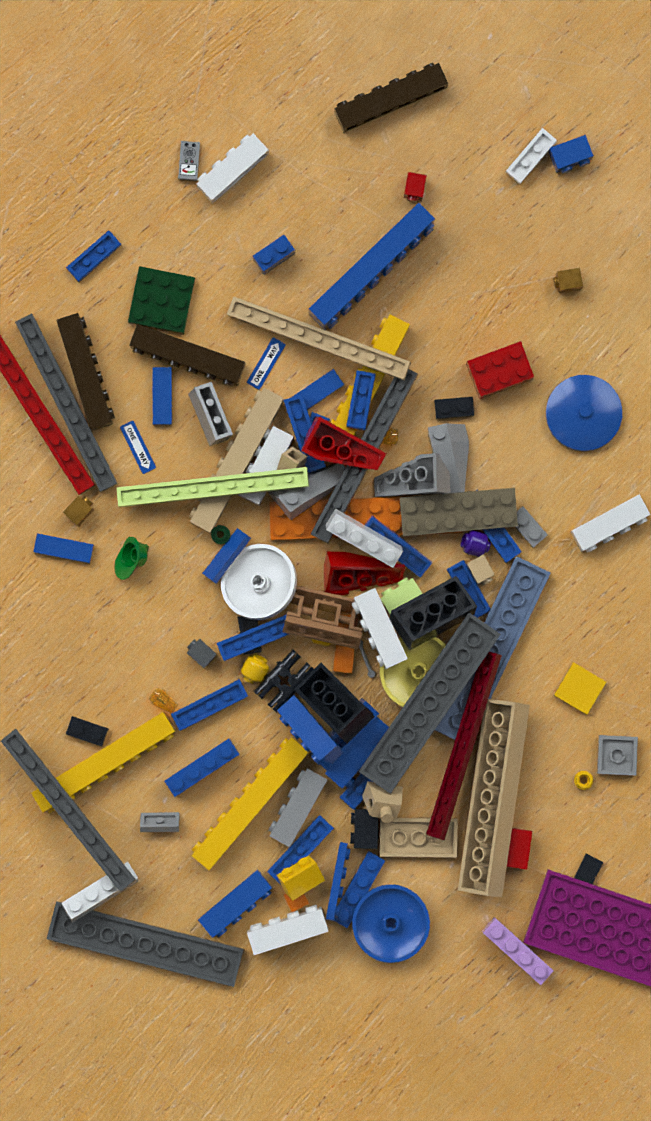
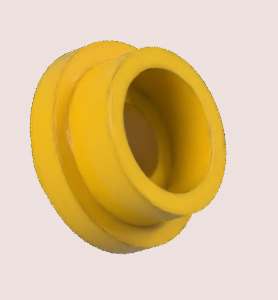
(588, 784)

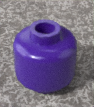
(475, 543)

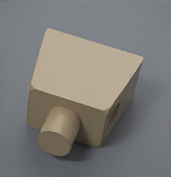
(382, 803)

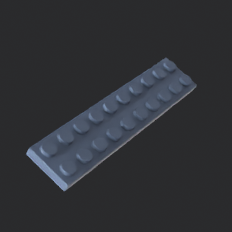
(508, 617)

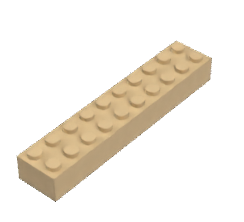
(493, 798)

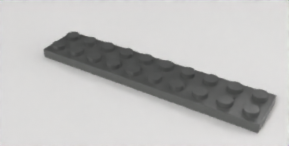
(429, 702)
(148, 945)

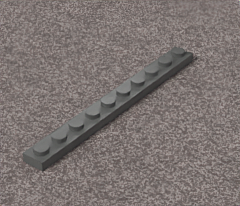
(66, 403)
(374, 436)
(68, 810)

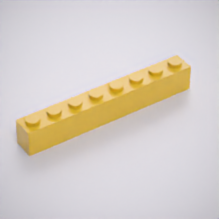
(388, 341)
(111, 758)
(250, 803)

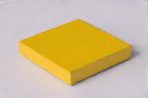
(580, 688)

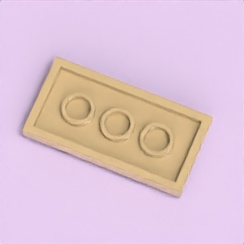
(408, 839)

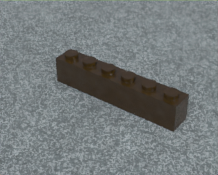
(390, 97)
(188, 355)
(85, 372)

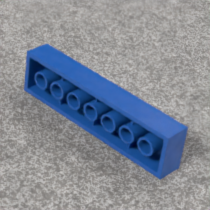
(372, 266)

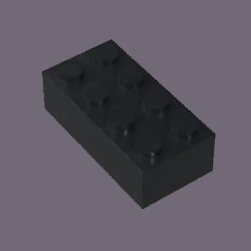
(432, 612)
(334, 703)

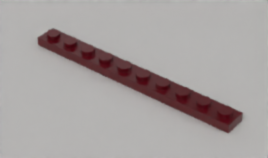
(463, 746)

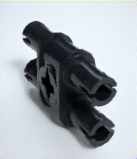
(272, 680)

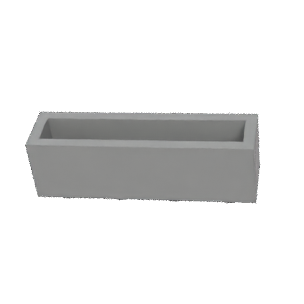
(298, 807)

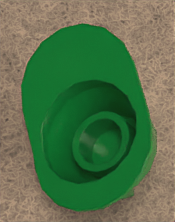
(131, 556)

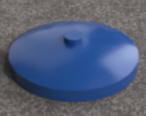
(584, 413)
(391, 923)

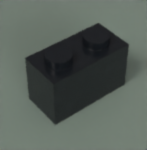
(365, 830)

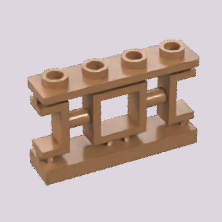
(319, 628)

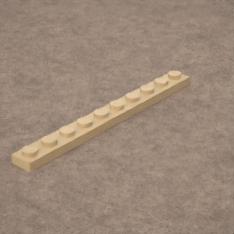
(319, 338)

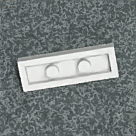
(531, 156)

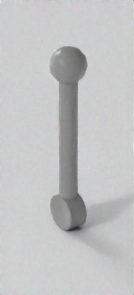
(371, 673)

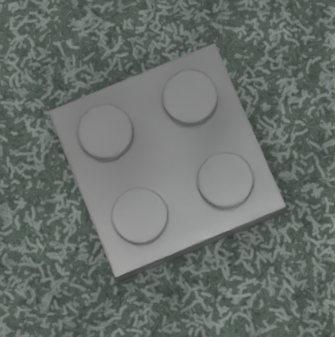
(617, 755)

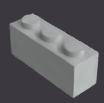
(210, 414)

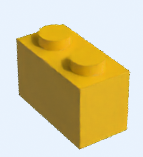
(300, 877)

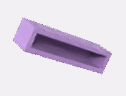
(517, 951)

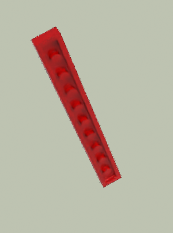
(43, 421)

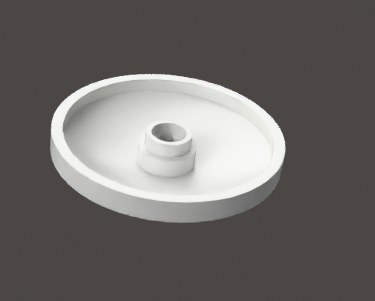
(259, 582)

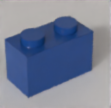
(571, 154)
(274, 254)

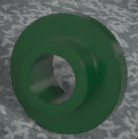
(215, 530)

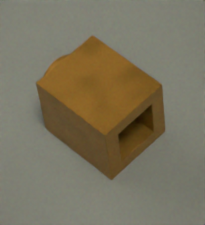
(568, 280)
(79, 510)

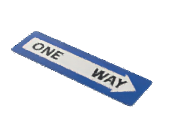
(266, 363)
(138, 447)

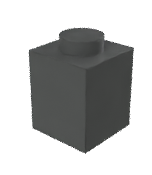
(201, 652)

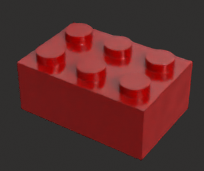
(500, 370)

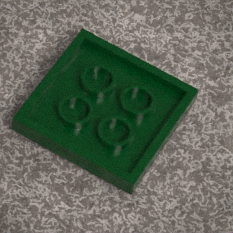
(161, 300)

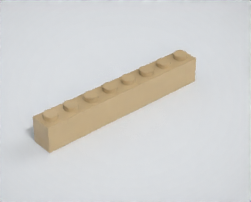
(239, 455)

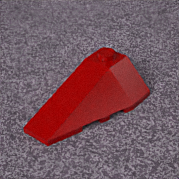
(338, 446)
(353, 571)

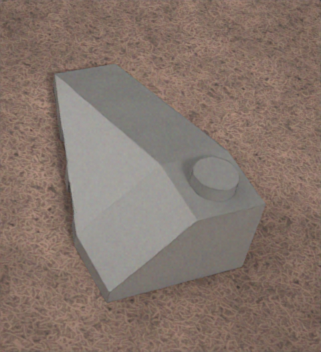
(452, 445)
(417, 477)
(320, 484)

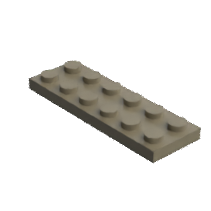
(458, 511)

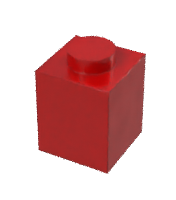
(415, 187)

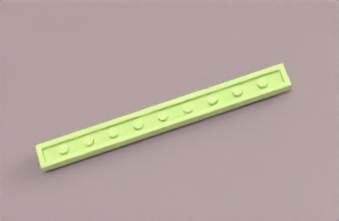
(213, 487)

